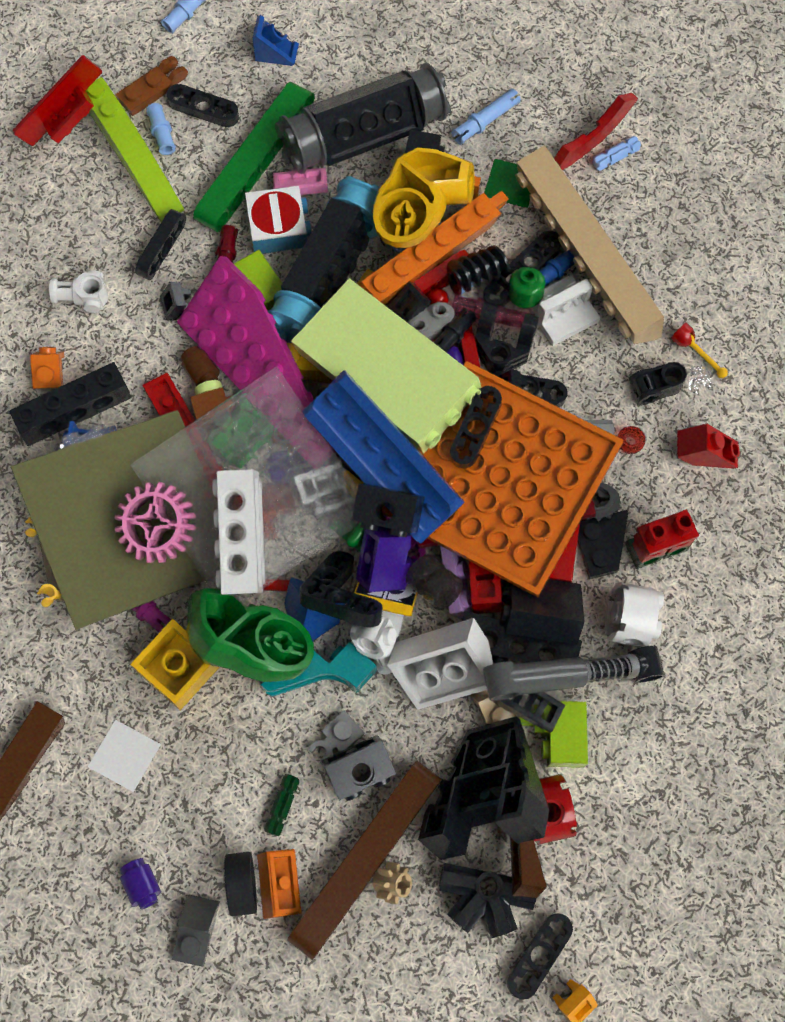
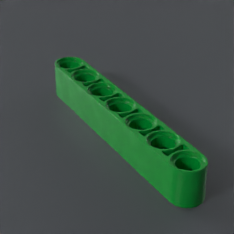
(249, 160)

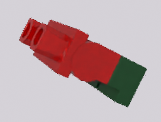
(662, 539)

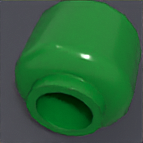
(526, 287)

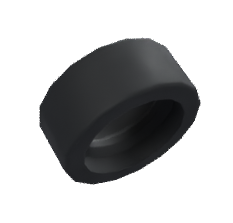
(240, 884)

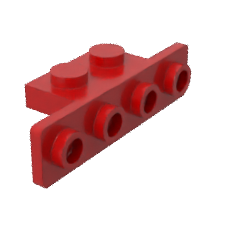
(61, 106)

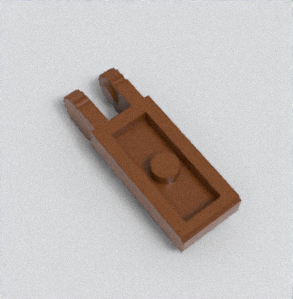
(151, 86)

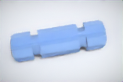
(616, 153)

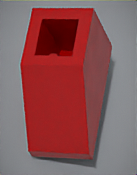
(707, 447)

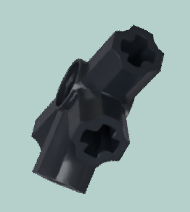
(475, 904)

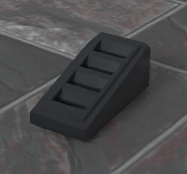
(535, 718)

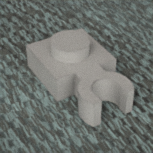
(339, 734)

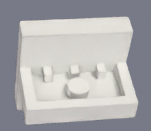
(565, 309)

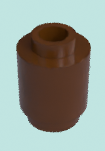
(198, 365)

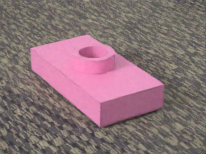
(310, 182)

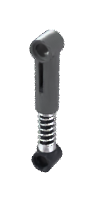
(510, 679)

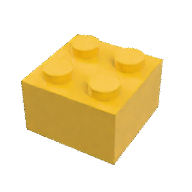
(173, 665)

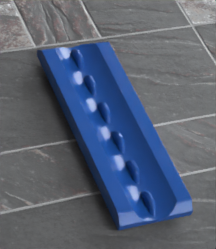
(380, 450)

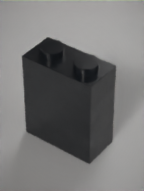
(551, 616)

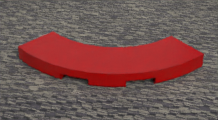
(605, 124)

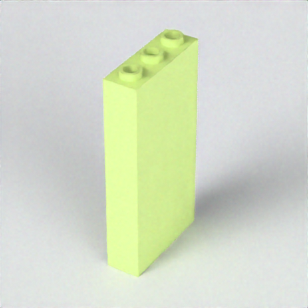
(391, 361)

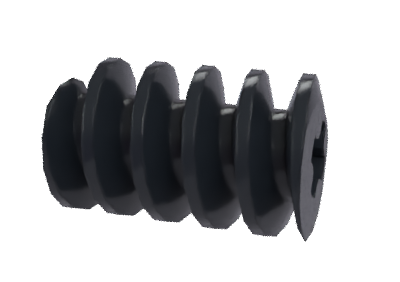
(476, 268)

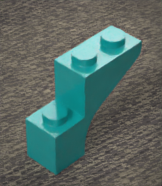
(345, 667)

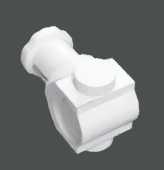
(79, 291)
(376, 642)

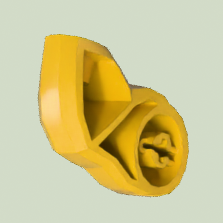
(417, 195)

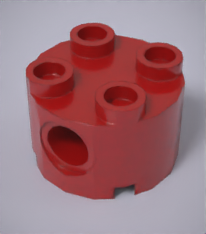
(561, 812)

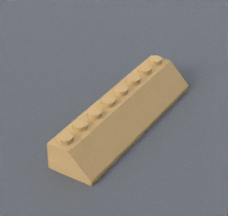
(590, 246)

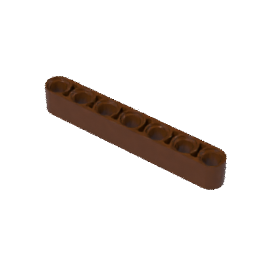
(363, 860)

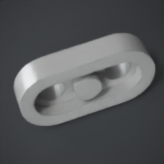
(432, 321)

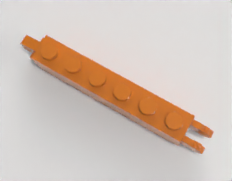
(439, 246)

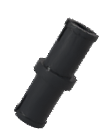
(454, 331)

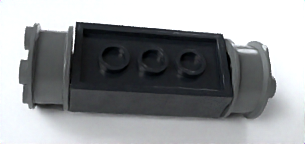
(363, 118)

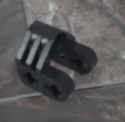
(512, 356)

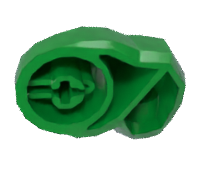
(248, 640)

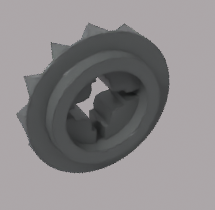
(609, 501)

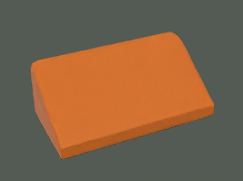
(279, 883)

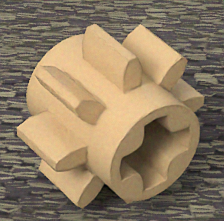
(392, 882)

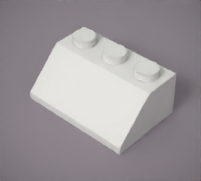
(442, 663)

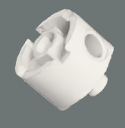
(633, 615)

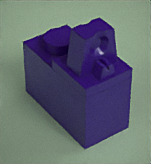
(384, 561)

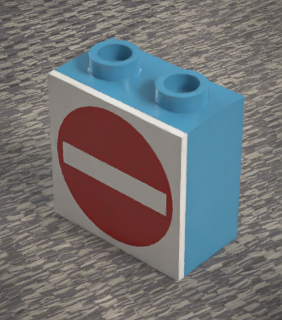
(278, 219)

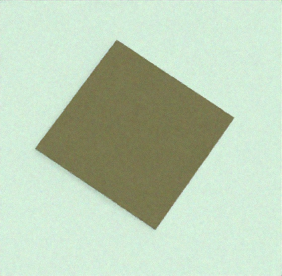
(74, 508)

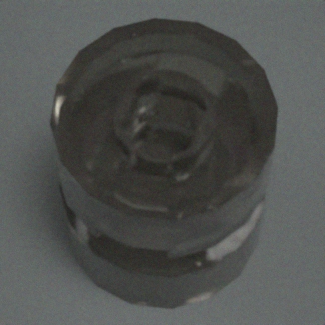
(434, 582)

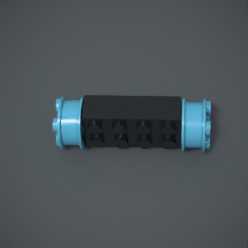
(326, 256)

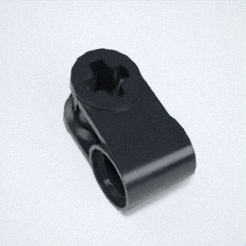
(653, 385)

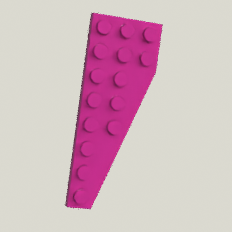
(237, 331)

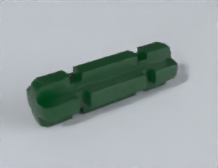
(281, 805)

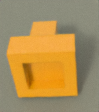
(578, 1004)

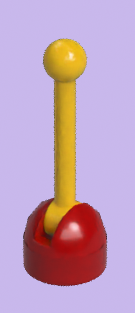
(685, 337)

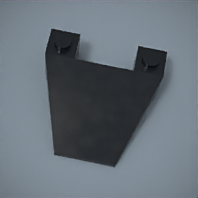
(489, 784)

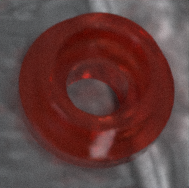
(636, 434)

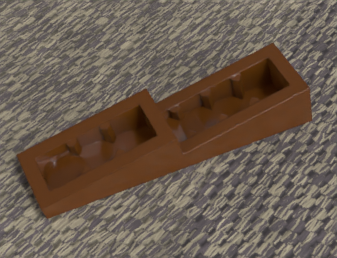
(26, 751)
(526, 869)

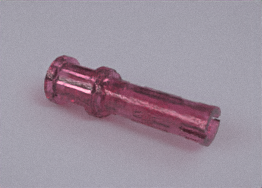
(504, 315)

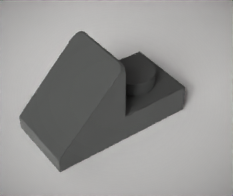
(195, 930)

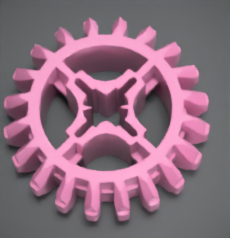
(154, 533)

